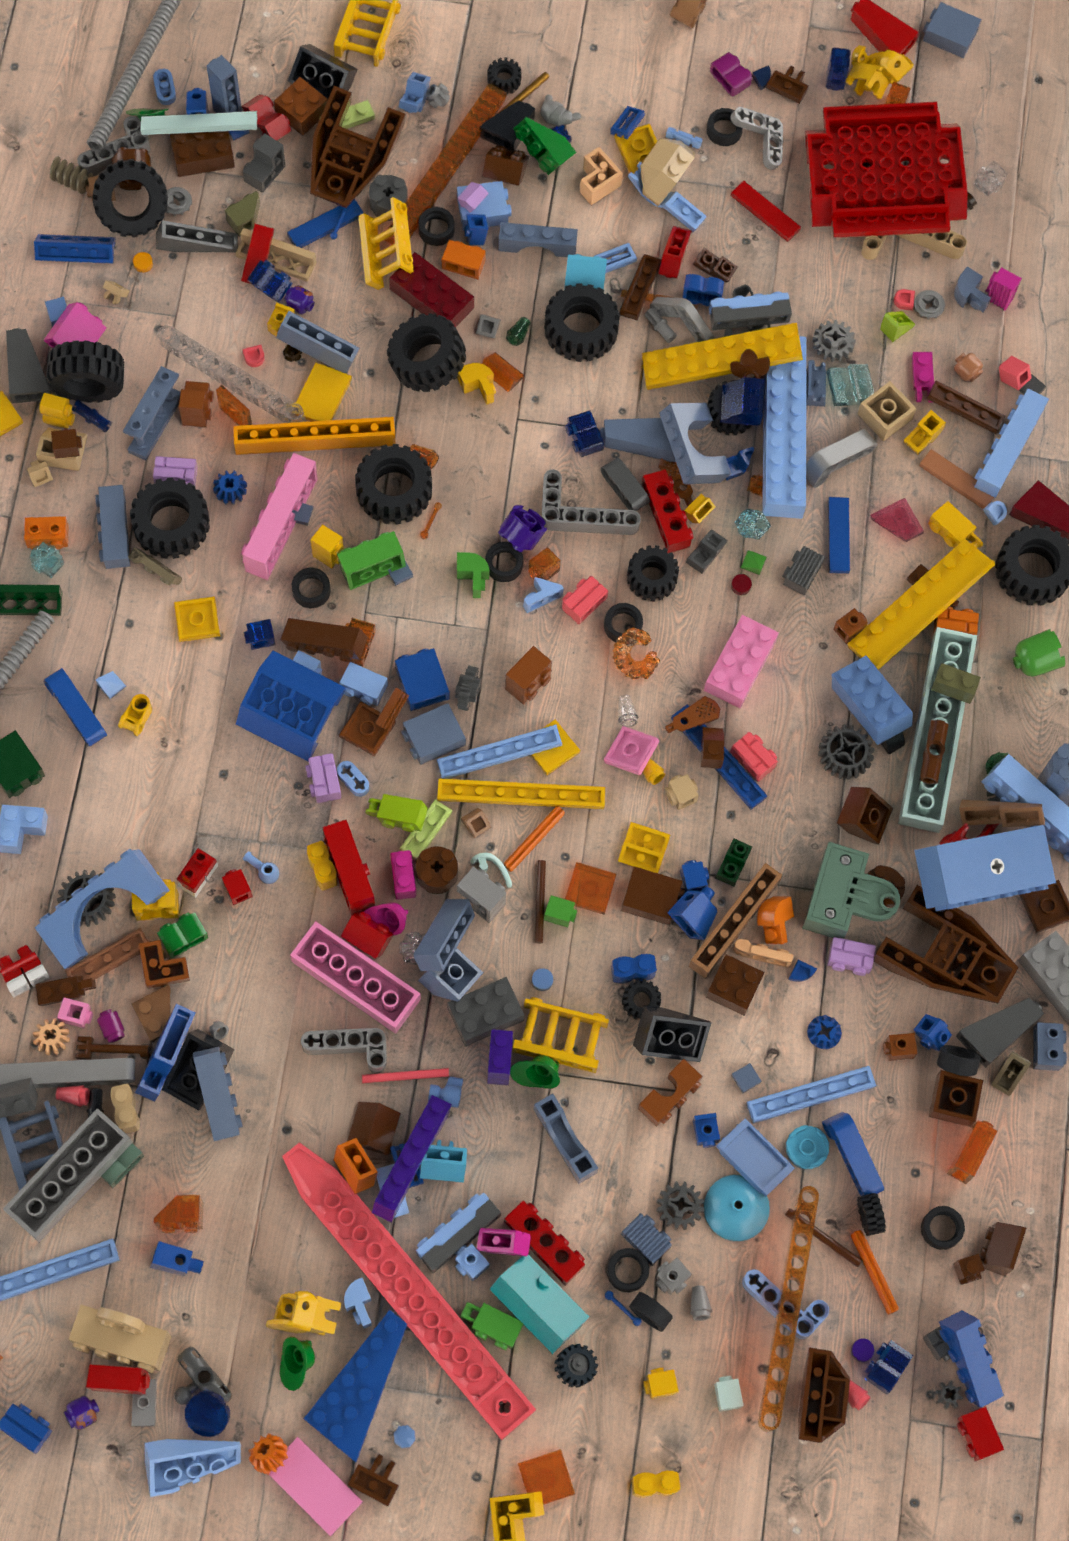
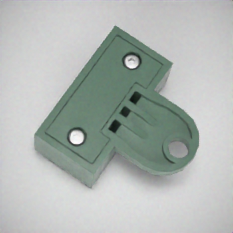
(846, 891)

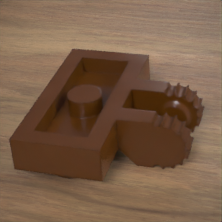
(787, 86)
(374, 1485)

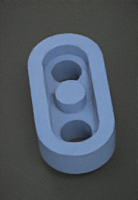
(164, 88)

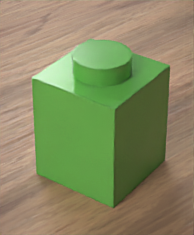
(560, 911)

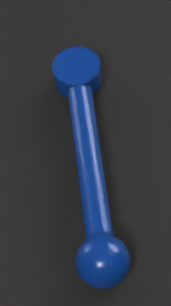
(333, 235)
(610, 1296)

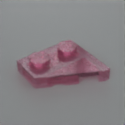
(899, 520)

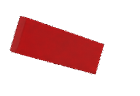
(258, 249)

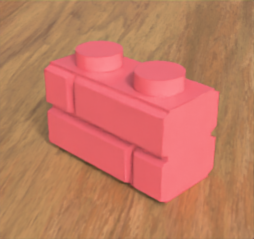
(584, 599)
(754, 756)

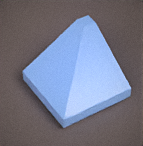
(110, 684)

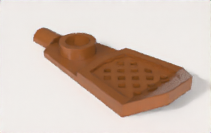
(683, 494)
(692, 717)

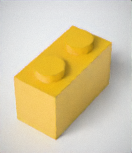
(326, 546)

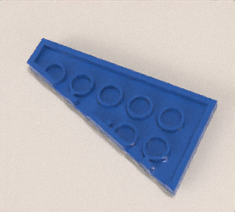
(352, 1398)

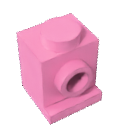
(69, 1008)

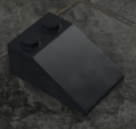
(671, 1034)
(183, 1077)

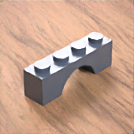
(518, 236)
(565, 1140)

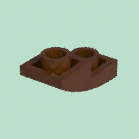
(715, 266)

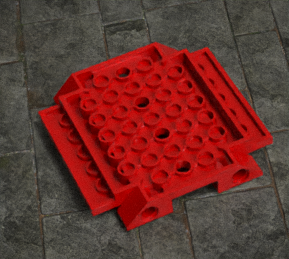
(888, 194)

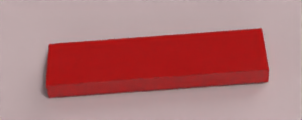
(765, 211)

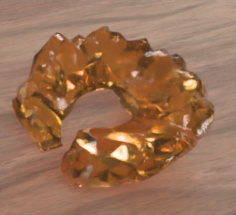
(623, 658)

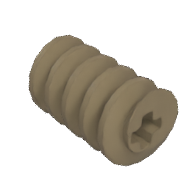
(69, 175)

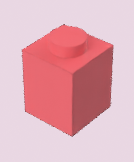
(1014, 372)

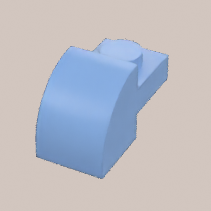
(356, 1297)

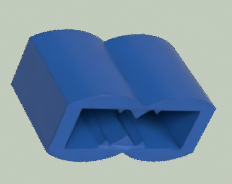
(701, 289)
(626, 968)

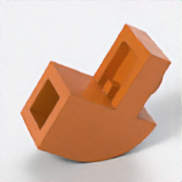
(772, 917)

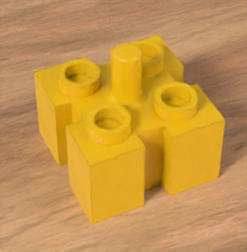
(166, 907)

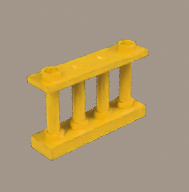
(347, 28)
(371, 244)
(566, 1056)

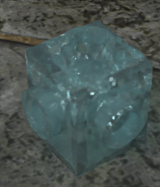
(752, 524)
(46, 559)

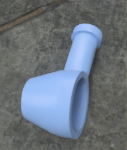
(267, 878)

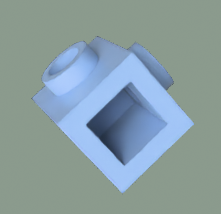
(470, 1262)

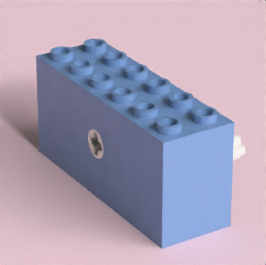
(985, 868)

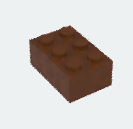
(202, 152)

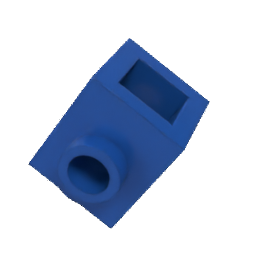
(694, 875)

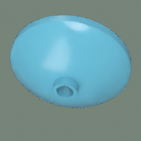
(729, 1221)

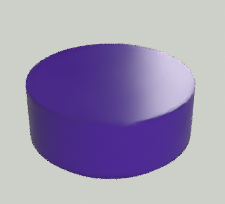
(862, 1350)

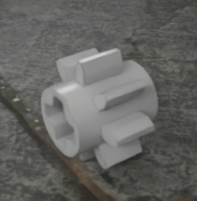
(437, 95)

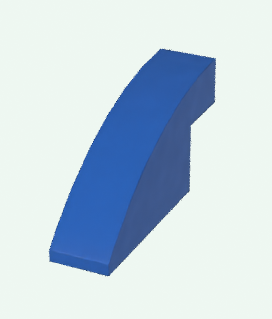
(165, 1052)

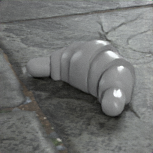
(556, 114)

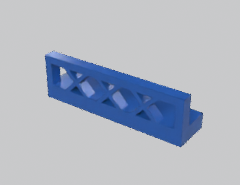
(74, 248)

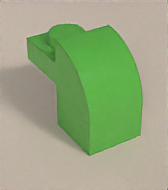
(473, 567)

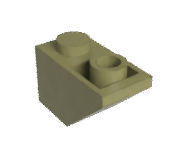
(243, 213)

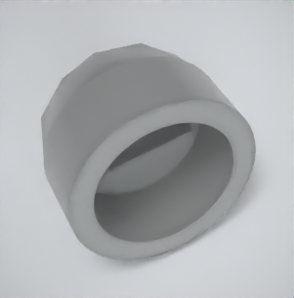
(222, 1032)

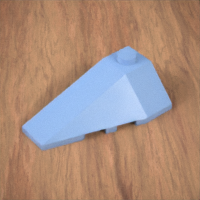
(179, 1461)

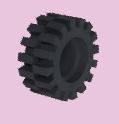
(507, 67)
(637, 987)
(871, 1214)

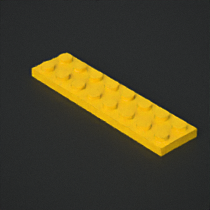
(713, 356)

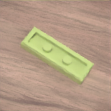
(419, 840)

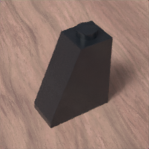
(501, 127)

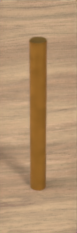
(528, 90)

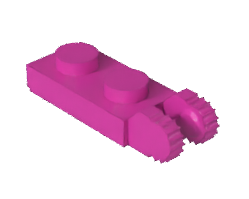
(922, 373)

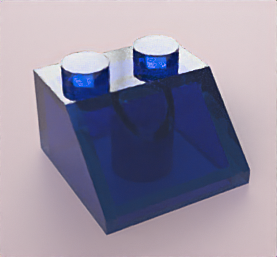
(743, 401)

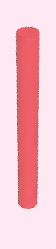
(406, 1075)

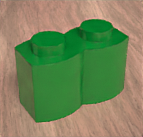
(182, 934)

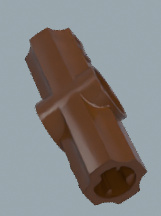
(932, 763)

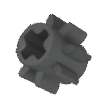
(944, 1389)

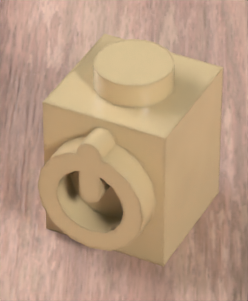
(682, 791)

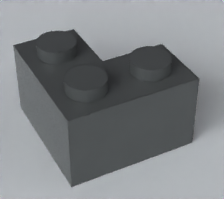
(267, 163)

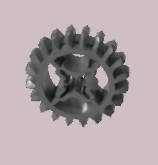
(850, 767)
(88, 915)

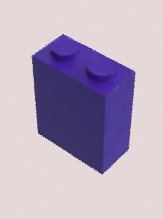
(500, 1057)

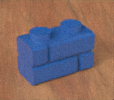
(25, 1428)

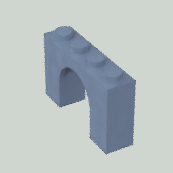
(692, 465)

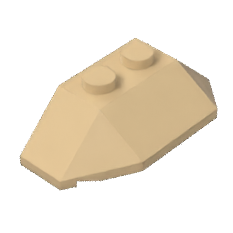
(664, 168)

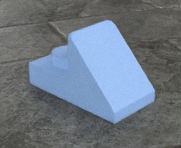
(546, 593)

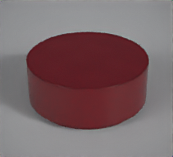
(741, 584)

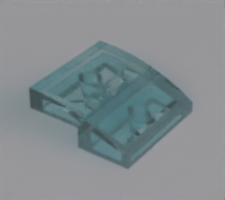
(850, 384)

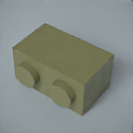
(955, 683)

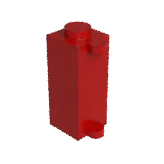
(117, 1379)

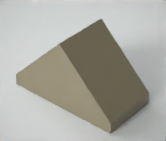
(1010, 1073)

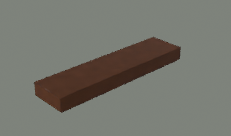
(640, 287)
(966, 407)

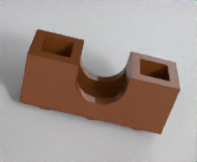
(658, 1107)

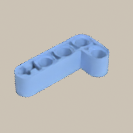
(807, 1316)

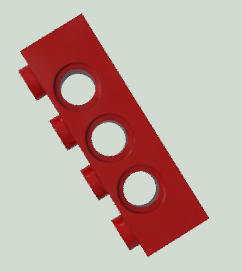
(673, 539)
(563, 1271)

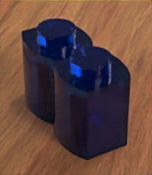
(270, 281)
(584, 433)
(888, 1366)

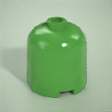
(1039, 654)

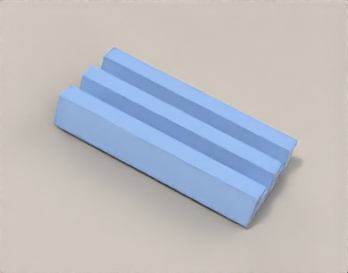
(619, 260)

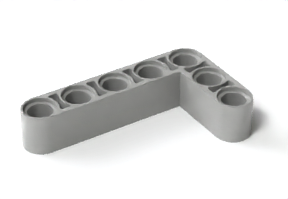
(581, 514)

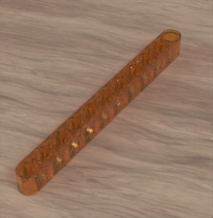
(452, 156)
(782, 1316)

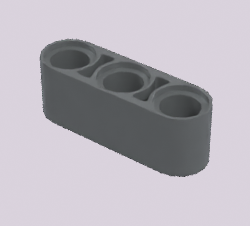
(625, 485)

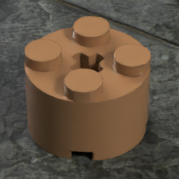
(688, 11)

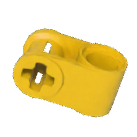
(134, 718)

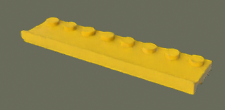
(921, 604)

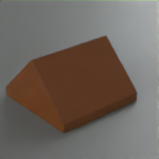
(374, 1126)

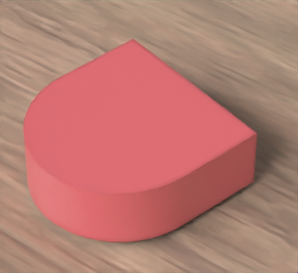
(904, 299)
(254, 356)

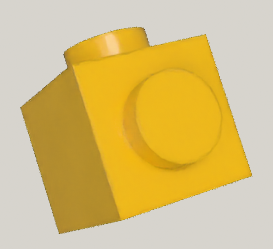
(661, 1383)

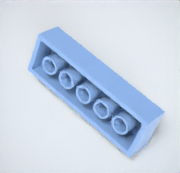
(1016, 784)

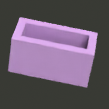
(472, 196)

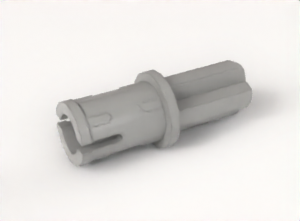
(660, 325)

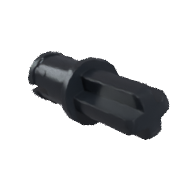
(95, 1101)

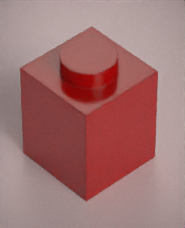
(236, 886)

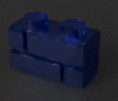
(837, 69)

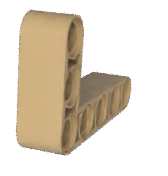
(945, 246)

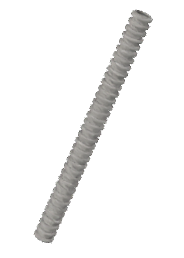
(132, 74)
(24, 646)

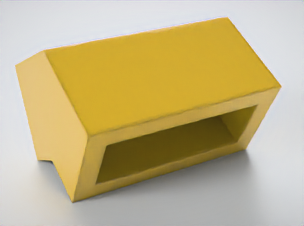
(699, 509)

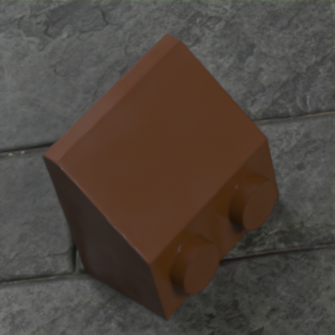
(865, 814)
(1002, 1247)

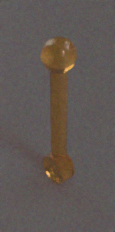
(424, 534)

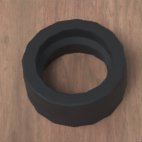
(717, 137)
(436, 213)
(308, 573)
(505, 576)
(621, 608)
(958, 1060)
(957, 1219)
(641, 1259)
(651, 1311)

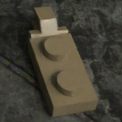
(154, 566)

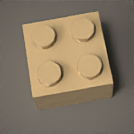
(886, 411)

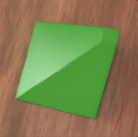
(753, 562)

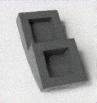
(706, 551)

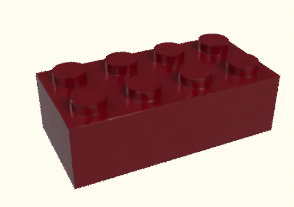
(431, 291)

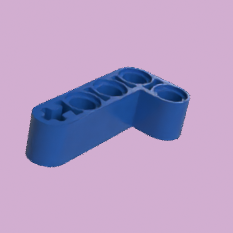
(75, 707)
(854, 1153)

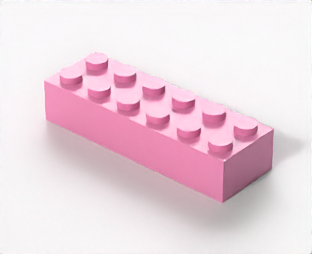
(277, 519)
(355, 977)

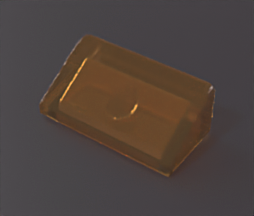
(504, 373)

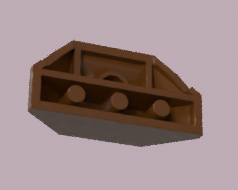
(822, 1396)

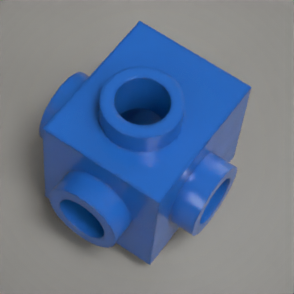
(932, 1032)

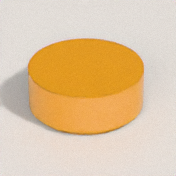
(143, 262)

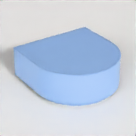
(995, 511)

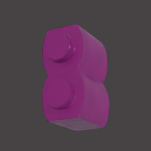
(731, 74)

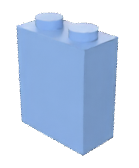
(492, 206)

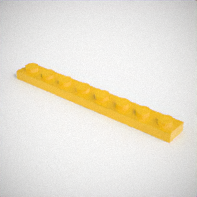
(521, 793)

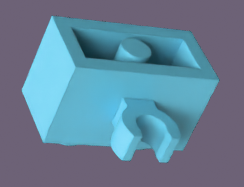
(444, 1163)

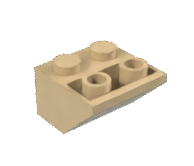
(46, 453)

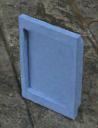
(755, 1157)

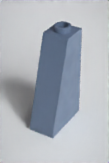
(638, 437)

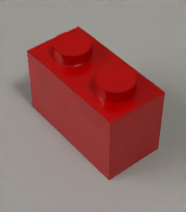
(367, 934)
(980, 1434)

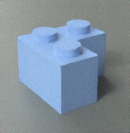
(16, 822)

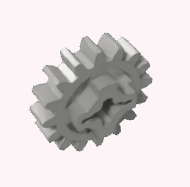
(842, 343)

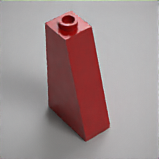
(883, 28)

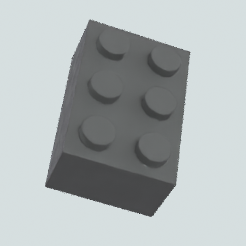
(484, 1010)

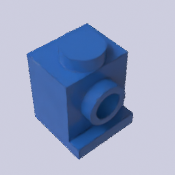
(476, 229)
(702, 1138)

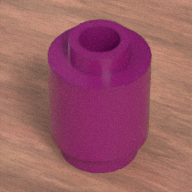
(111, 1026)

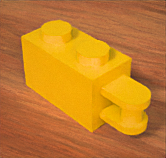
(953, 526)

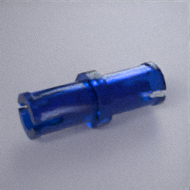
(92, 416)

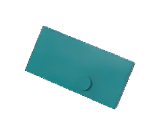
(539, 1303)

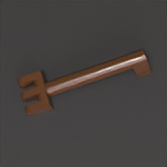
(90, 1048)

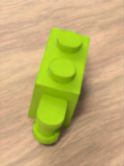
(398, 812)

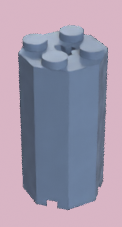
(1056, 774)

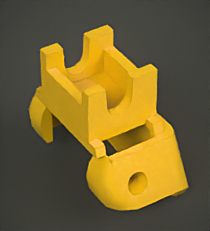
(877, 70)
(300, 1320)

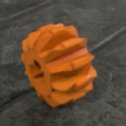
(268, 1454)

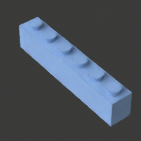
(1011, 442)

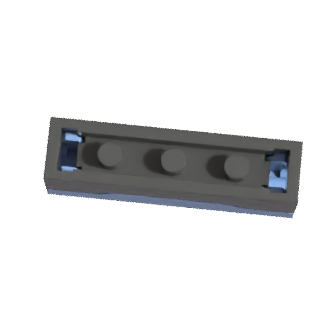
(750, 310)
(457, 1232)

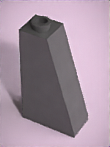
(25, 373)
(997, 1032)

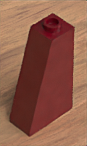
(1042, 508)

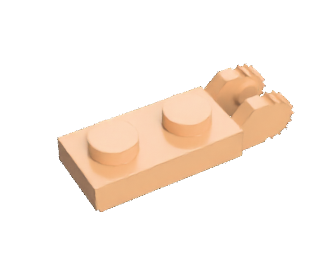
(762, 953)

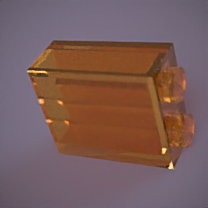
(972, 1151)

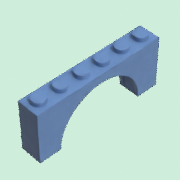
(62, 927)

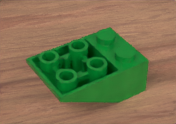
(544, 144)

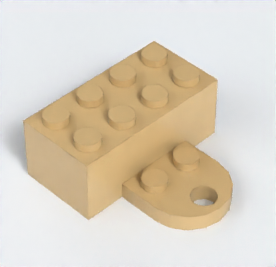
(119, 1337)

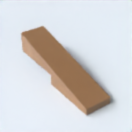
(994, 812)

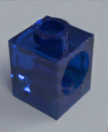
(259, 634)

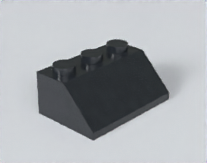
(321, 70)

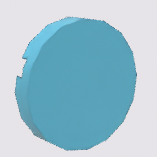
(807, 1147)

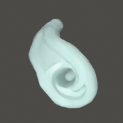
(483, 857)

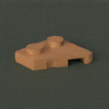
(154, 1012)

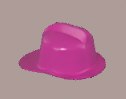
(389, 914)

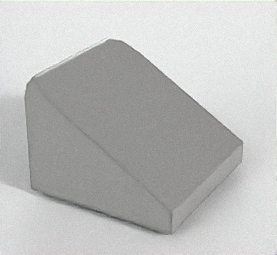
(488, 326)

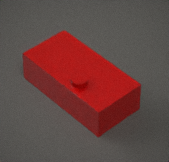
(349, 867)

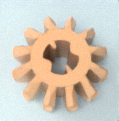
(53, 1029)

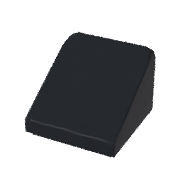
(894, 743)

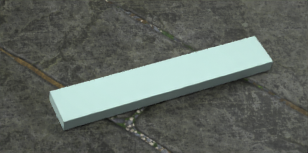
(198, 123)

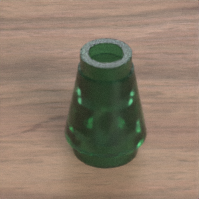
(517, 333)

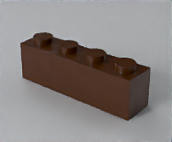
(324, 639)

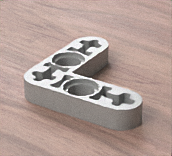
(772, 131)
(686, 311)

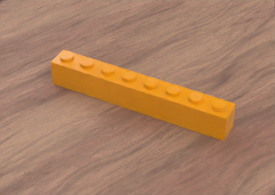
(314, 435)

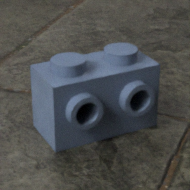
(1048, 1046)

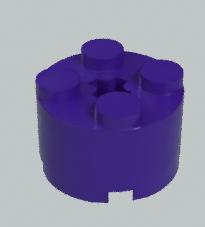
(522, 528)

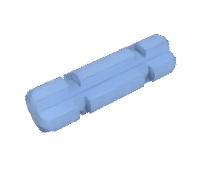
(685, 137)

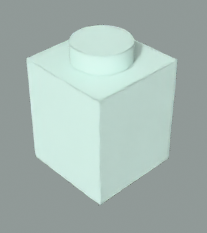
(728, 1394)

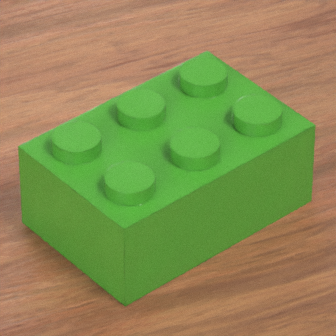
(371, 560)

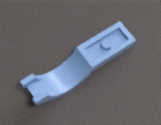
(673, 203)

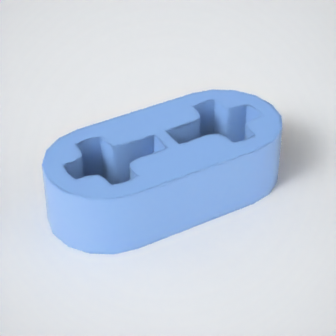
(349, 781)

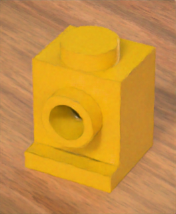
(277, 317)

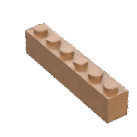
(735, 920)

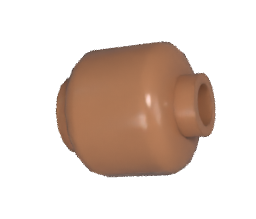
(968, 367)

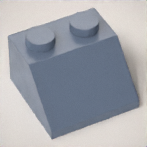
(454, 980)

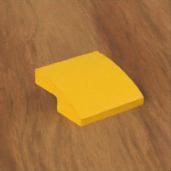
(644, 847)

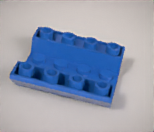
(288, 705)

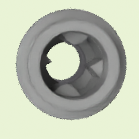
(700, 1304)

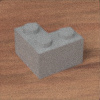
(485, 895)

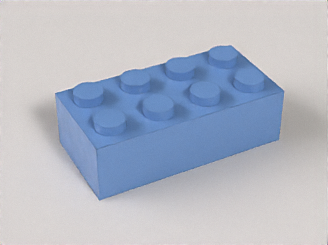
(872, 700)

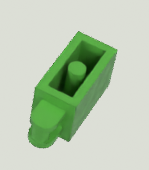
(493, 1325)

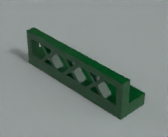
(27, 593)

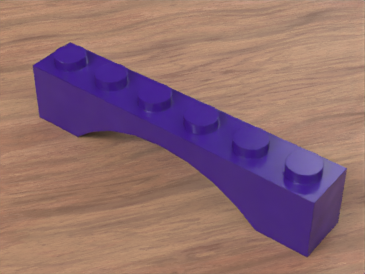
(410, 1158)

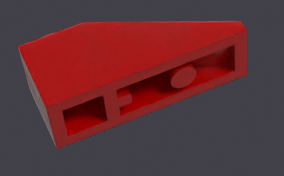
(674, 252)

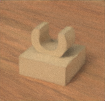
(115, 289)
(39, 473)

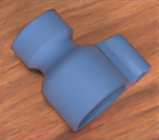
(450, 1093)

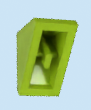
(896, 324)

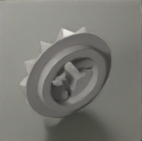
(181, 195)
(926, 297)

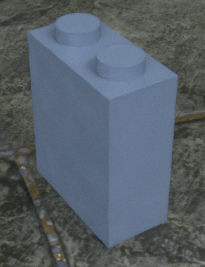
(951, 29)
(433, 734)

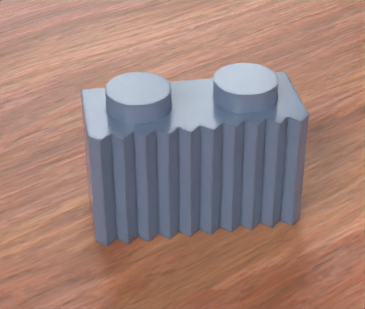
(647, 1238)

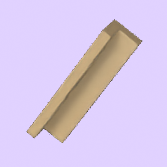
(283, 251)

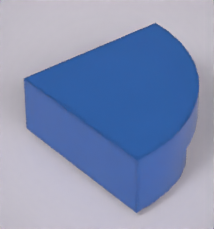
(802, 971)

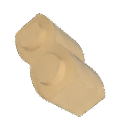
(125, 1112)

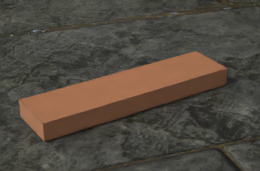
(955, 478)
(109, 957)

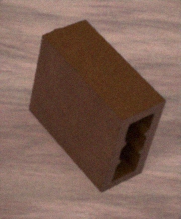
(651, 895)

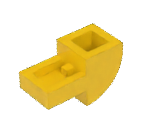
(926, 431)

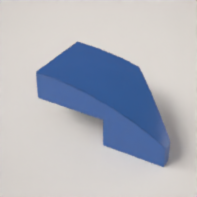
(739, 462)

